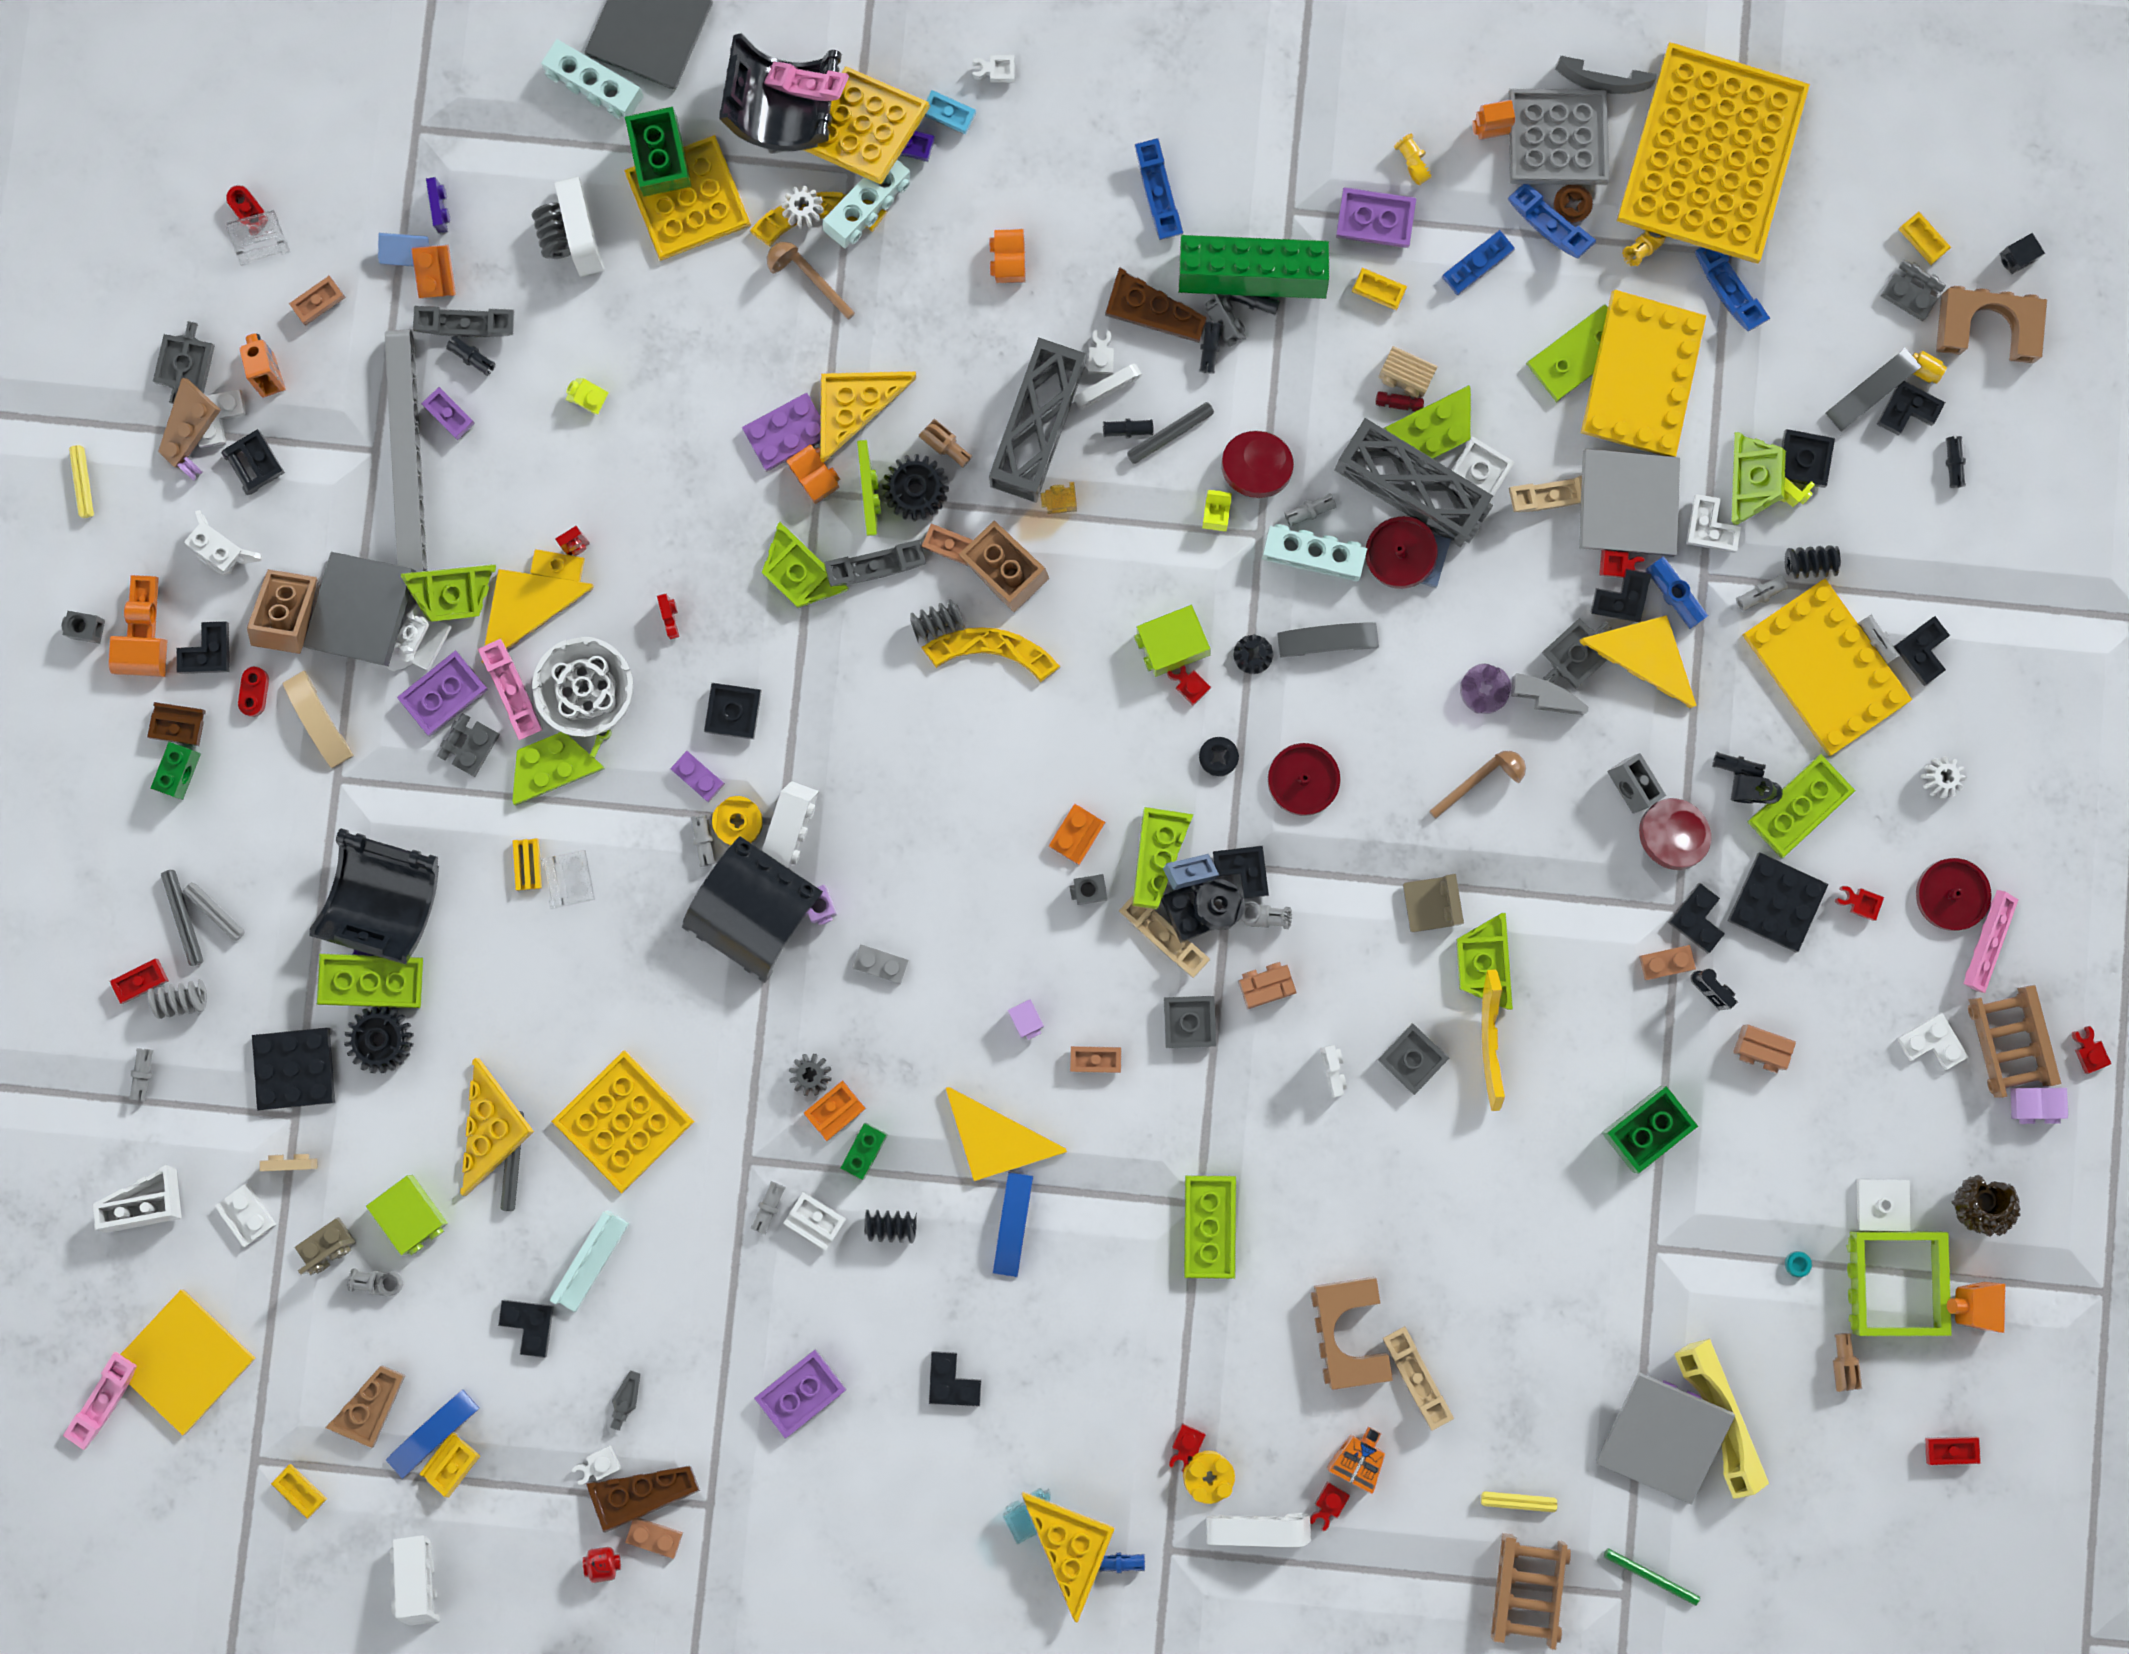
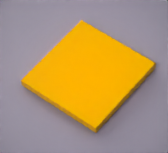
(870, 126)
(697, 213)
(623, 1121)
(185, 1361)

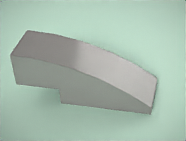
(1546, 695)

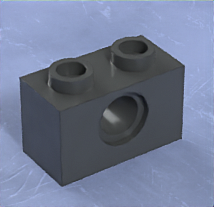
(1636, 783)

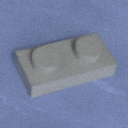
(880, 964)

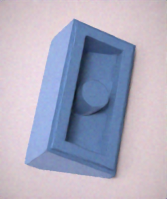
(396, 248)

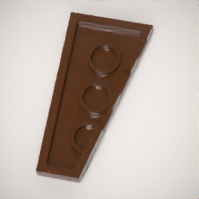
(1147, 307)
(632, 1497)

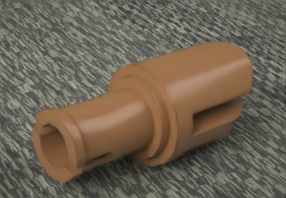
(944, 442)
(1846, 1365)

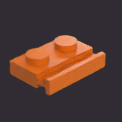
(433, 271)
(1076, 834)
(834, 1110)

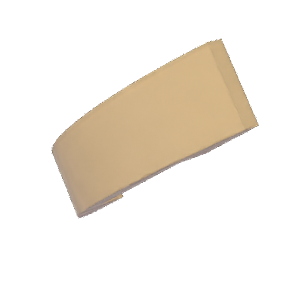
(1546, 496)
(316, 720)
(1163, 936)
(1417, 1378)

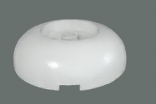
(559, 670)

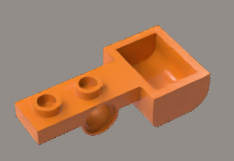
(140, 651)

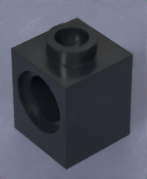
(2021, 253)

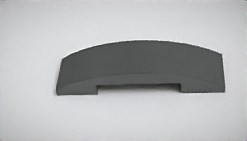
(1573, 70)
(463, 322)
(1873, 389)
(875, 564)
(1327, 638)

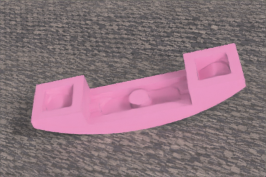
(806, 83)
(511, 689)
(101, 1402)

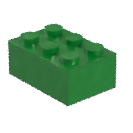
(658, 151)
(1649, 1129)

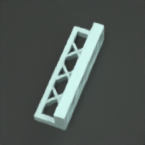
(590, 1261)

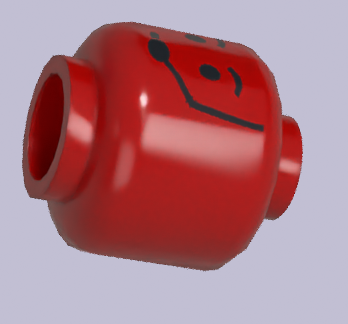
(601, 1564)

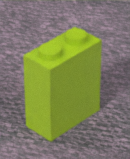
(1172, 641)
(407, 1215)

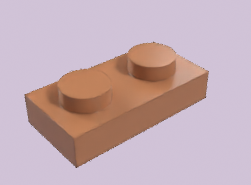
(317, 300)
(945, 543)
(1667, 962)
(1095, 1059)
(654, 1537)

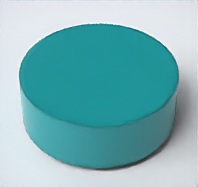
(1798, 1264)

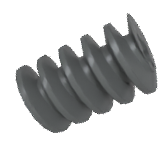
(549, 231)
(936, 620)

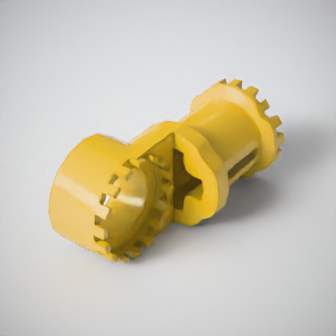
(1413, 156)
(1650, 245)

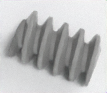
(178, 1001)

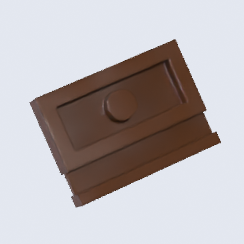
(176, 724)

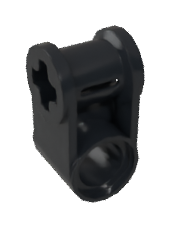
(1752, 790)

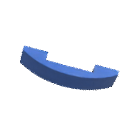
(1158, 189)
(1549, 223)
(1730, 289)
(1012, 1224)
(432, 1433)

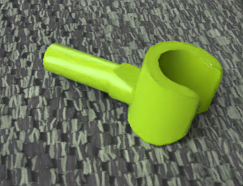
(599, 739)

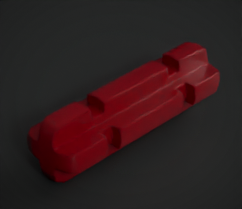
(1399, 401)

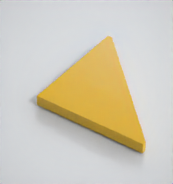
(853, 401)
(527, 602)
(1648, 653)
(492, 1128)
(994, 1141)
(1073, 1547)

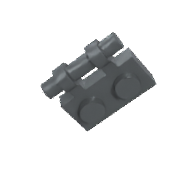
(1908, 295)
(475, 748)

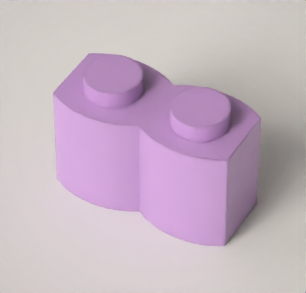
(2039, 1103)

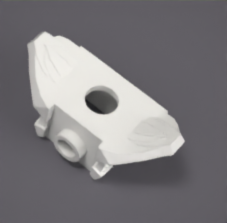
(216, 549)
(418, 641)

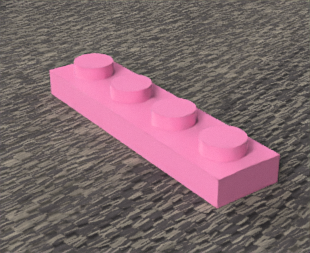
(1990, 941)

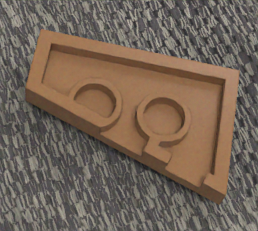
(187, 422)
(368, 1410)

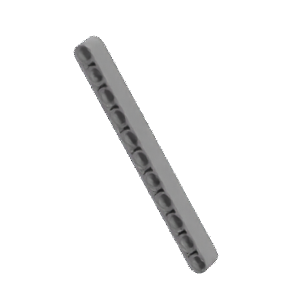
(405, 450)

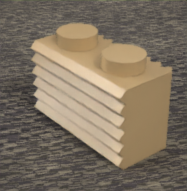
(1407, 372)

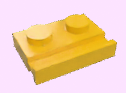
(449, 1465)

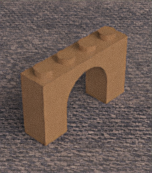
(2023, 313)
(1332, 1302)

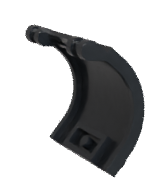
(769, 115)
(378, 898)
(750, 907)

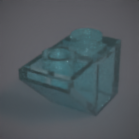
(1018, 1517)

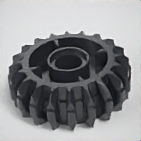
(911, 473)
(394, 1039)

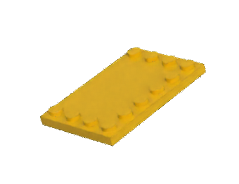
(1643, 374)
(1827, 667)

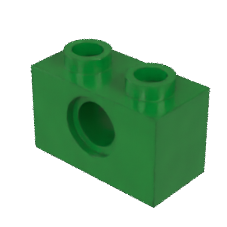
(175, 770)
(864, 1151)

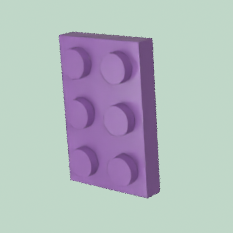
(1376, 217)
(784, 431)
(442, 693)
(800, 1393)

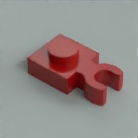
(1615, 562)
(668, 609)
(1191, 686)
(1863, 902)
(2091, 1054)
(1187, 1443)
(1330, 1502)

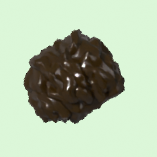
(1986, 1207)

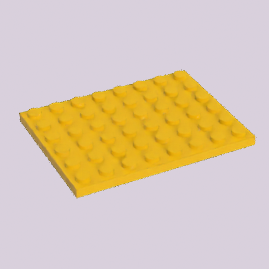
(1713, 152)

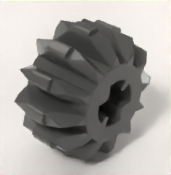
(817, 1078)

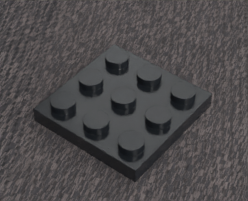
(1778, 902)
(293, 1069)

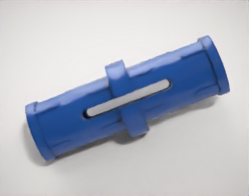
(1123, 1563)

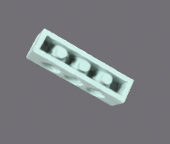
(563, 56)
(849, 232)
(1300, 558)

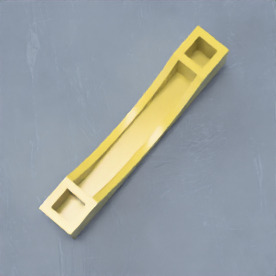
(1740, 1460)

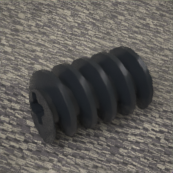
(1812, 560)
(890, 1226)

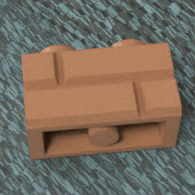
(1266, 986)
(1765, 1048)

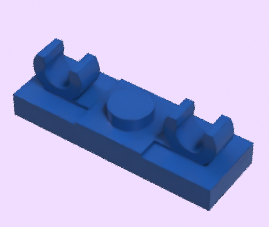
(1478, 262)

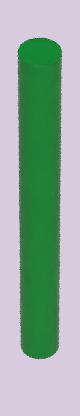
(1652, 1576)

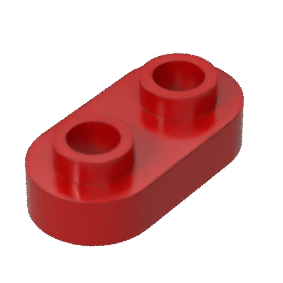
(246, 209)
(255, 691)

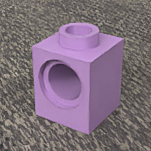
(826, 916)
(1026, 1019)

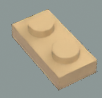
(277, 1162)

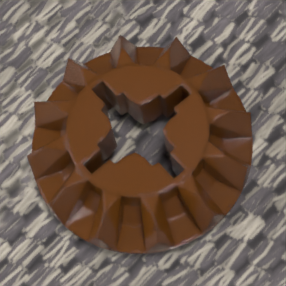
(1575, 193)

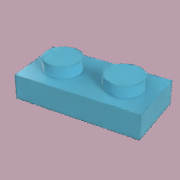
(950, 112)

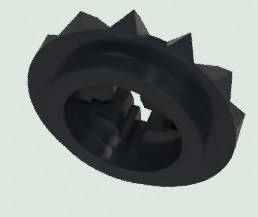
(1256, 665)
(1230, 758)

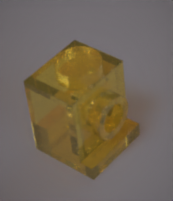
(1059, 499)

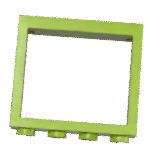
(1940, 1283)

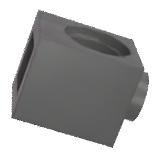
(92, 631)
(1100, 889)

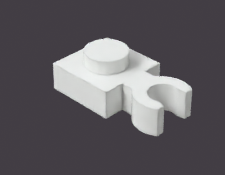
(1000, 68)
(1101, 357)
(600, 1464)

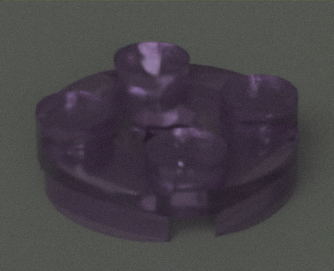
(1481, 702)

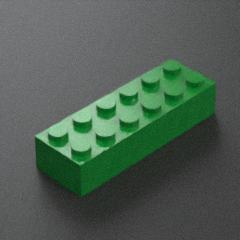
(1253, 266)

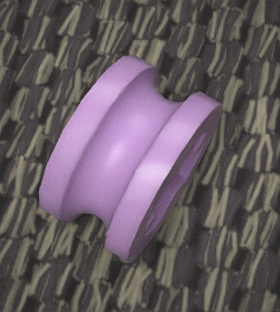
(190, 468)

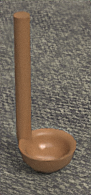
(783, 253)
(1510, 762)

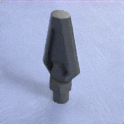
(625, 1399)

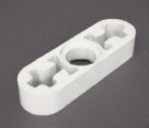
(1107, 386)

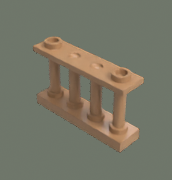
(2033, 1024)
(1505, 1601)

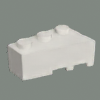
(789, 823)
(144, 1203)
(413, 1580)

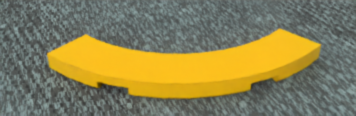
(774, 224)
(991, 642)
(1490, 1009)

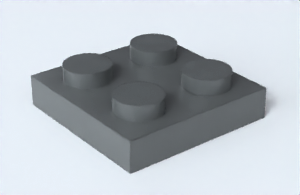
(1189, 1022)
(1413, 1059)

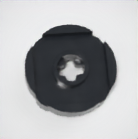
(1208, 913)

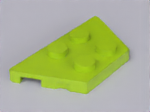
(1438, 425)
(1756, 477)
(869, 483)
(797, 570)
(450, 592)
(549, 766)
(1481, 951)

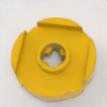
(728, 810)
(1219, 1488)

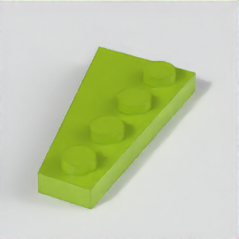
(1159, 844)

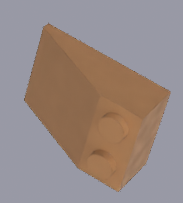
(1004, 566)
(282, 611)

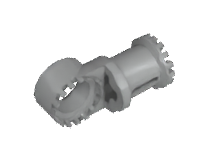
(1268, 916)
(374, 1282)

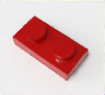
(572, 541)
(139, 981)
(1952, 1450)

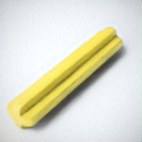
(81, 481)
(1518, 1501)

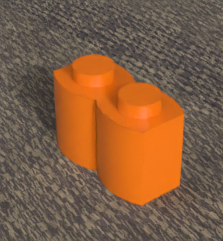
(1494, 119)
(1009, 256)
(813, 473)

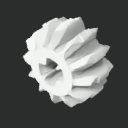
(795, 202)
(1951, 775)

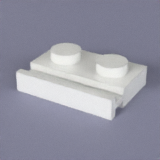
(245, 1215)
(814, 1221)

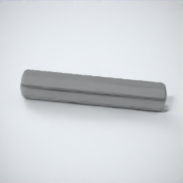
(213, 911)

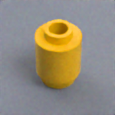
(1931, 367)

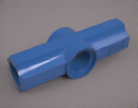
(1687, 605)

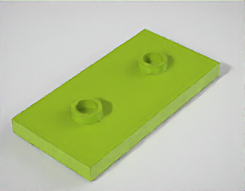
(1570, 357)
(1803, 806)
(369, 981)
(1210, 1227)

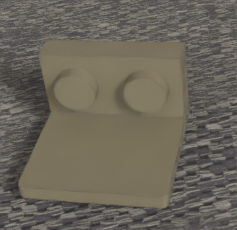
(1433, 903)
(324, 1245)

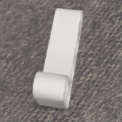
(578, 226)
(1259, 1530)

